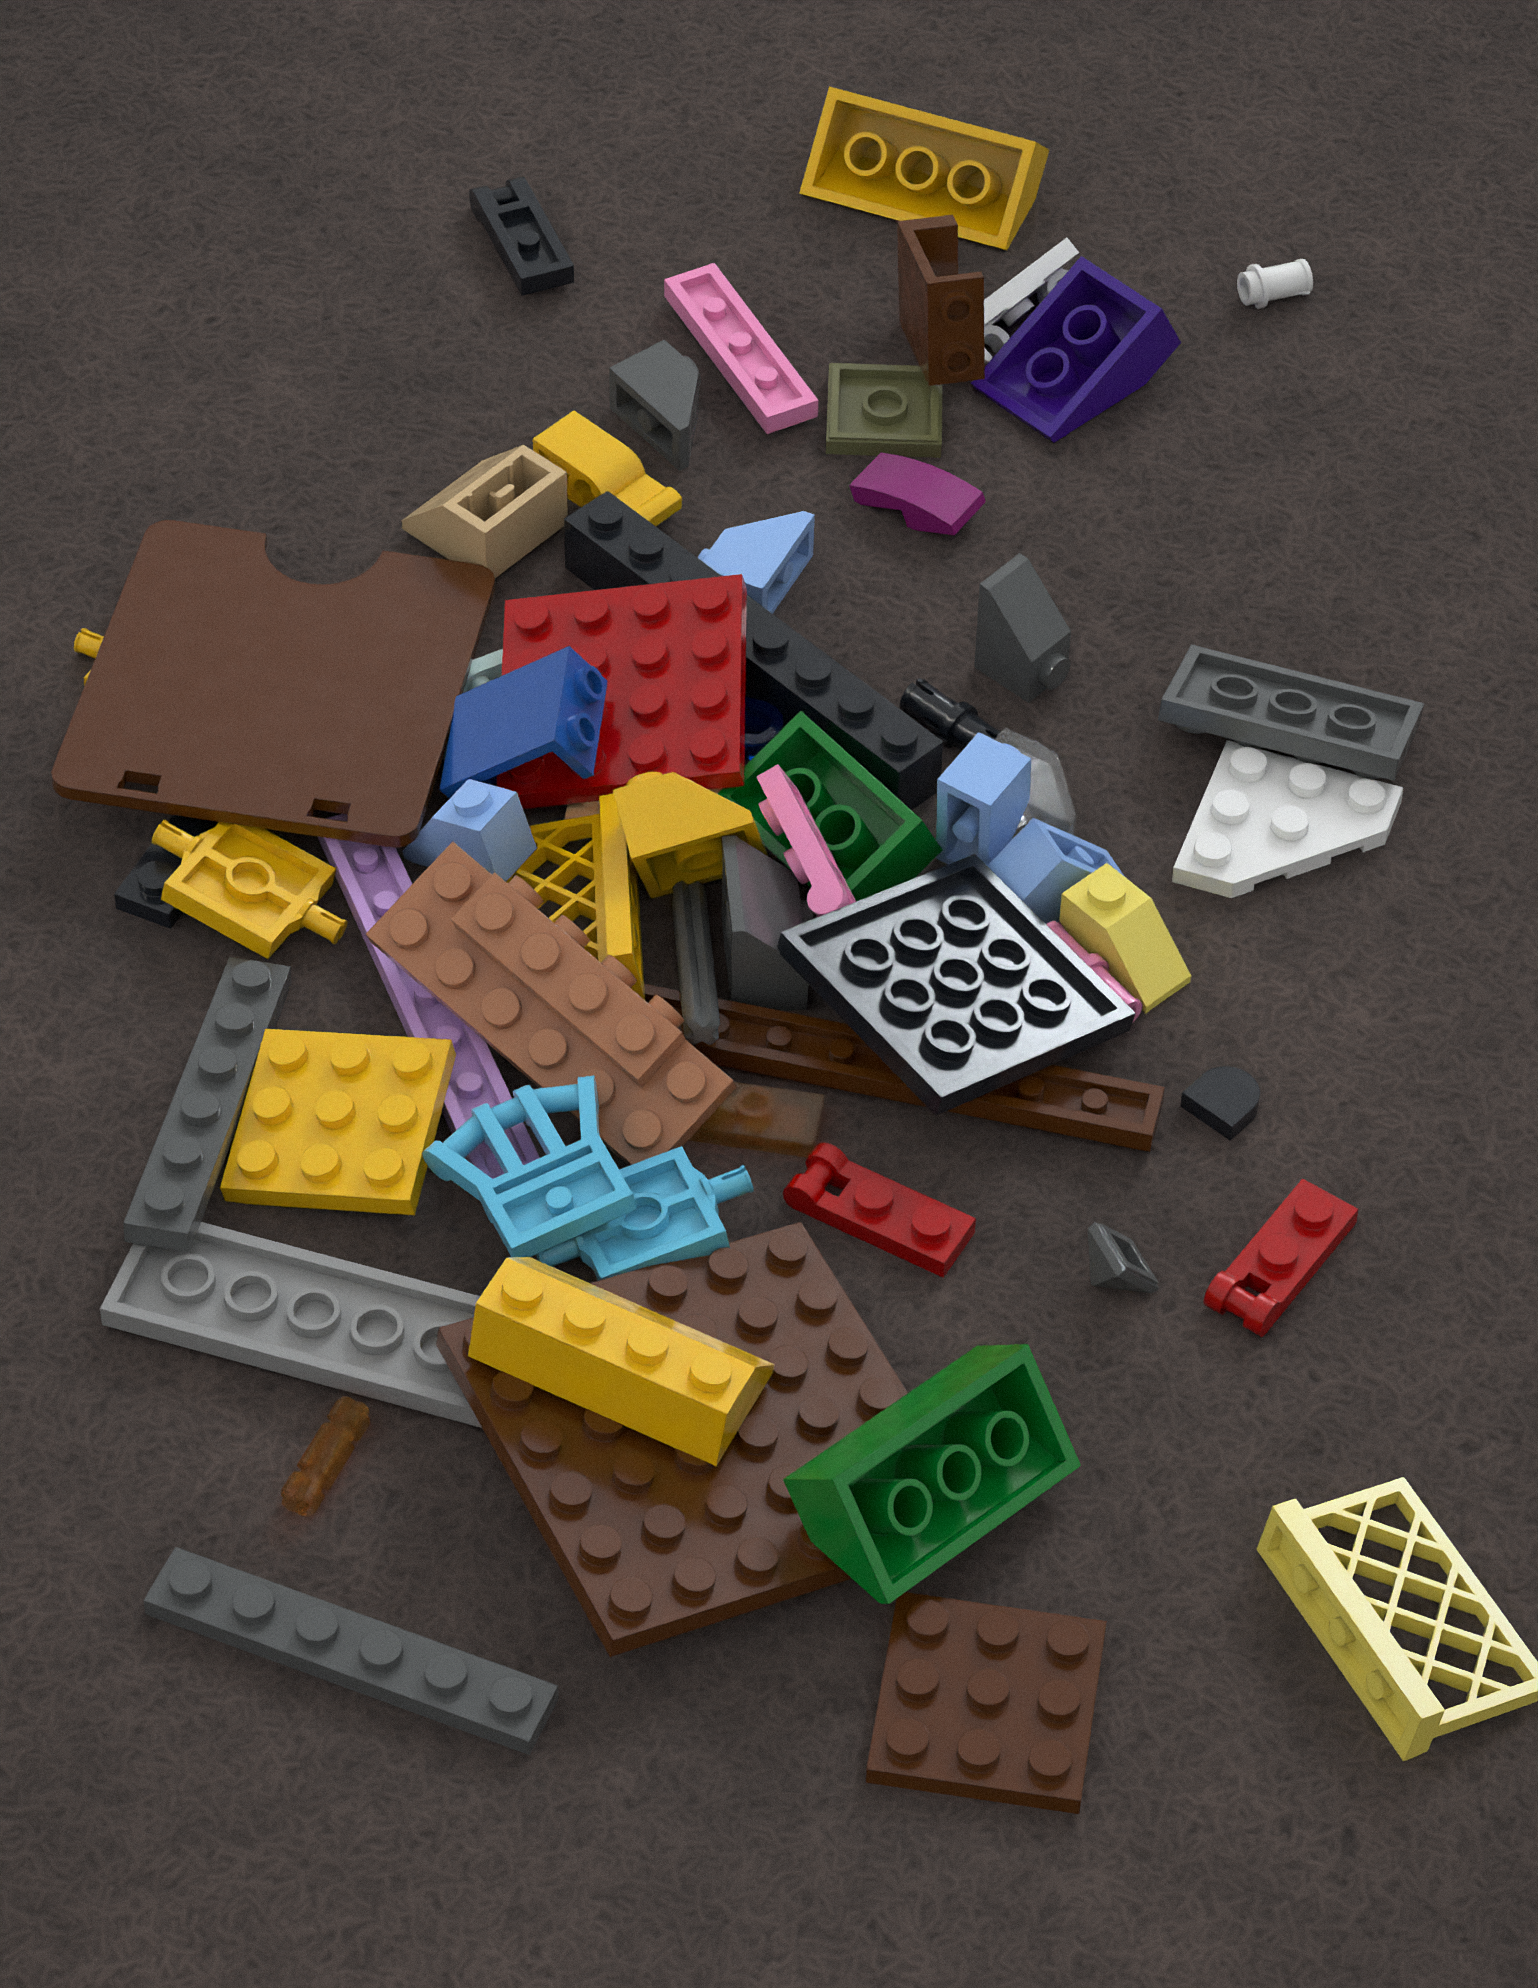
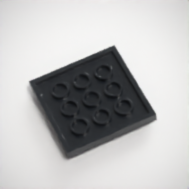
(955, 983)

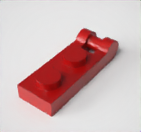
(880, 1211)
(1282, 1257)

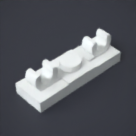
(1013, 300)

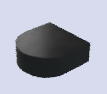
(1223, 1099)

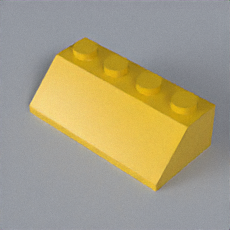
(922, 167)
(616, 1357)

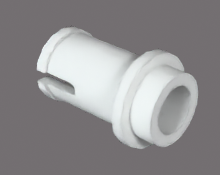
(1274, 282)

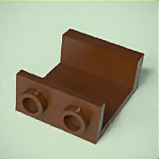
(937, 305)

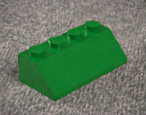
(934, 1470)

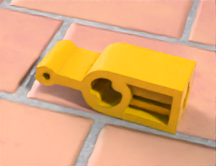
(601, 464)

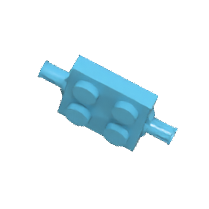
(671, 1221)

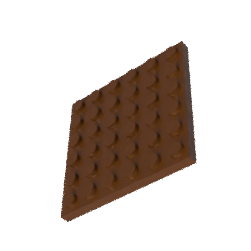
(650, 1530)

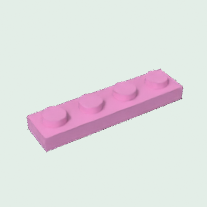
(741, 348)

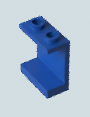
(523, 716)

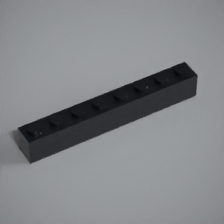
(619, 548)

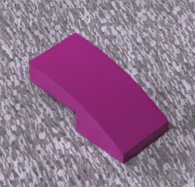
(925, 494)

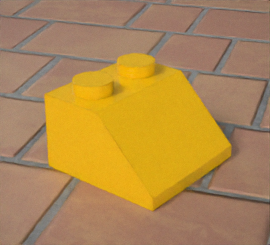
(678, 829)

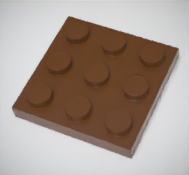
(987, 1702)

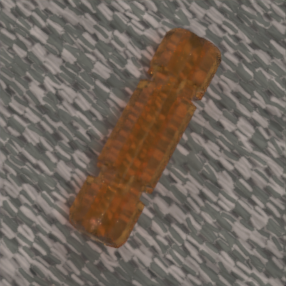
(325, 1456)

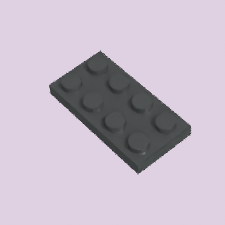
(1291, 713)

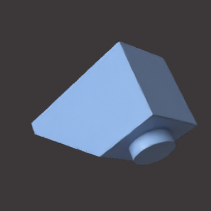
(766, 554)
(981, 800)
(483, 823)
(1044, 864)

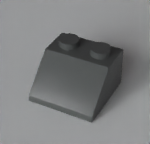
(756, 906)

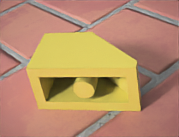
(1126, 930)

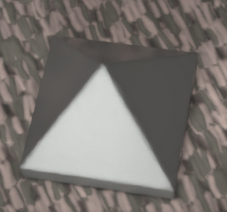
(1117, 1262)

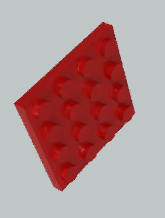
(671, 686)

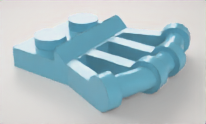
(551, 1196)

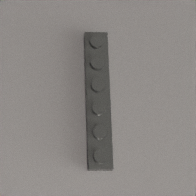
(206, 1106)
(352, 1650)

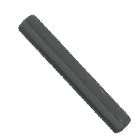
(695, 963)

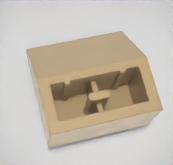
(494, 510)

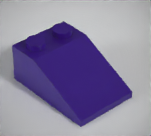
(1078, 352)

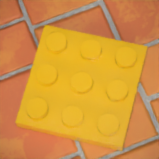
(338, 1121)

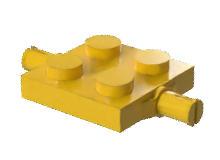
(248, 885)

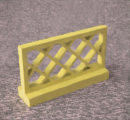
(1358, 1627)

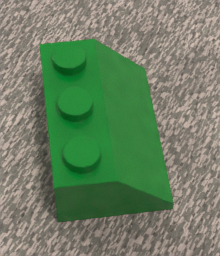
(862, 822)

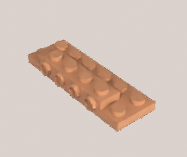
(551, 1003)

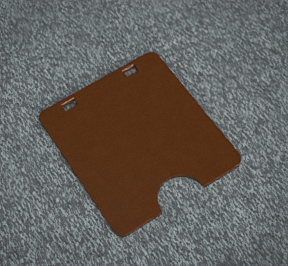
(273, 690)

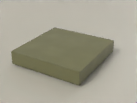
(882, 411)

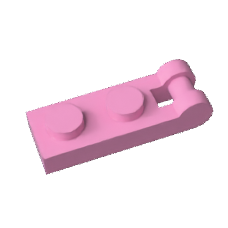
(809, 853)

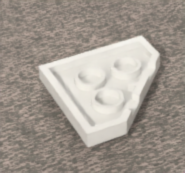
(1279, 818)

